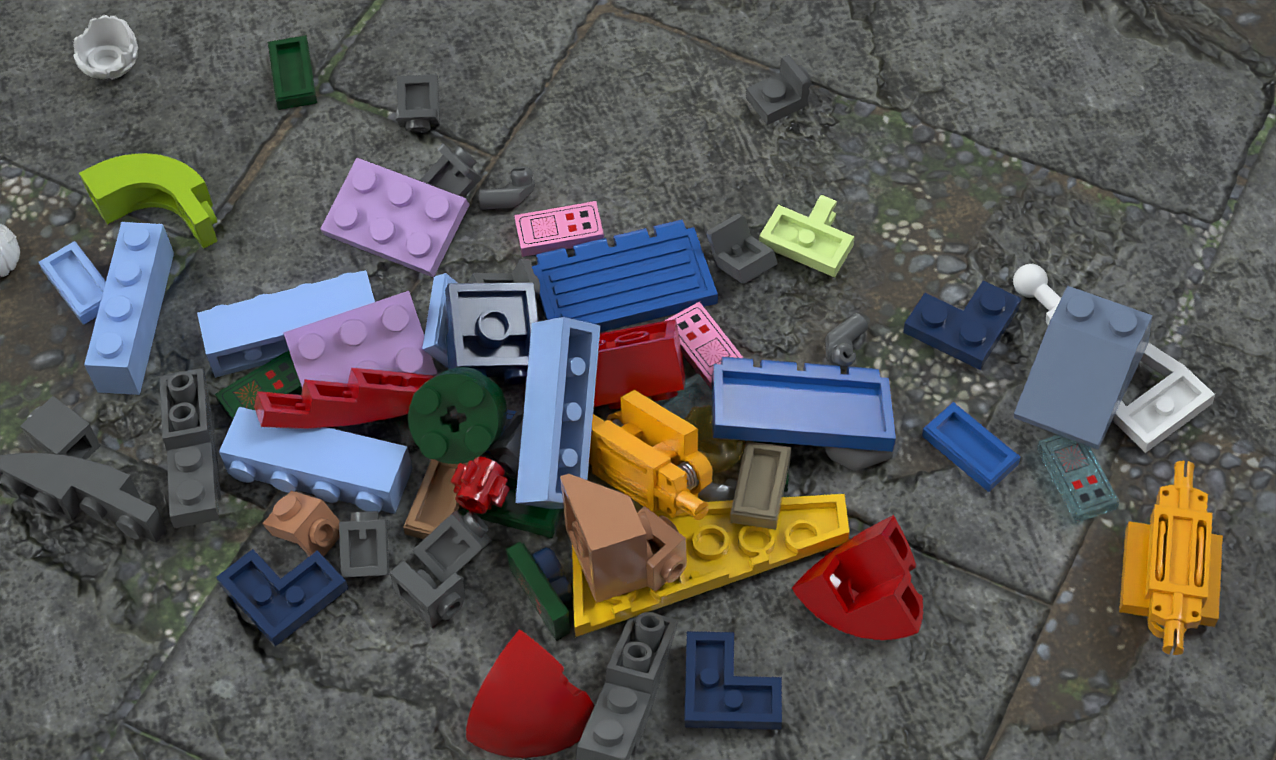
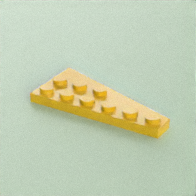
(721, 554)

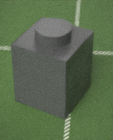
(59, 431)

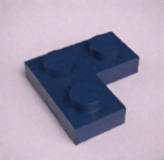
(964, 333)
(285, 603)
(718, 697)

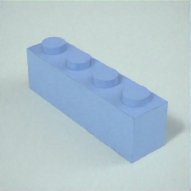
(129, 308)
(252, 330)
(557, 409)
(317, 462)

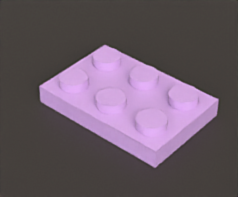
(395, 217)
(373, 337)

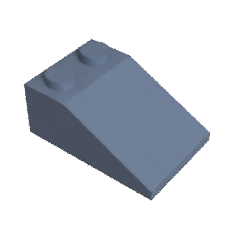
(1083, 367)

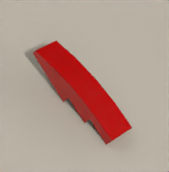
(364, 399)

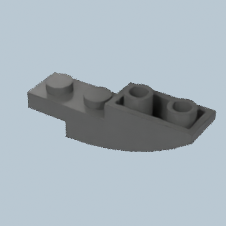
(190, 448)
(72, 483)
(629, 689)

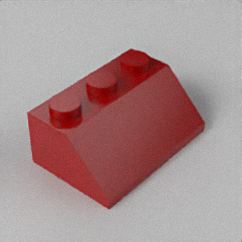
(639, 360)

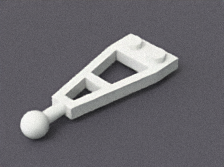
(1159, 409)

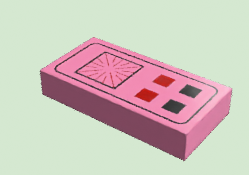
(558, 228)
(702, 341)

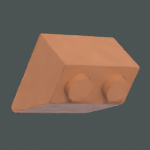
(606, 537)

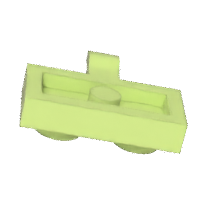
(809, 238)

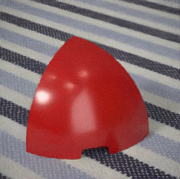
(866, 585)
(527, 704)

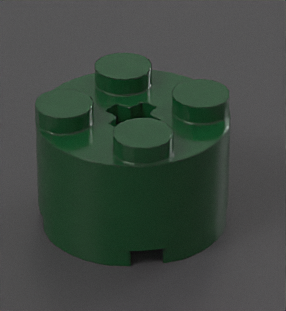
(444, 437)

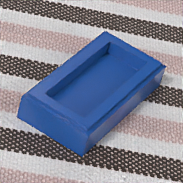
(971, 446)

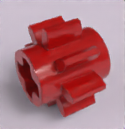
(480, 485)

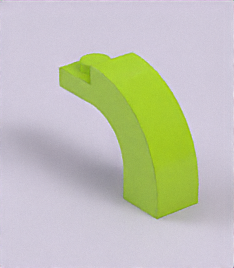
(151, 181)

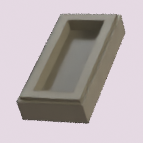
(761, 485)

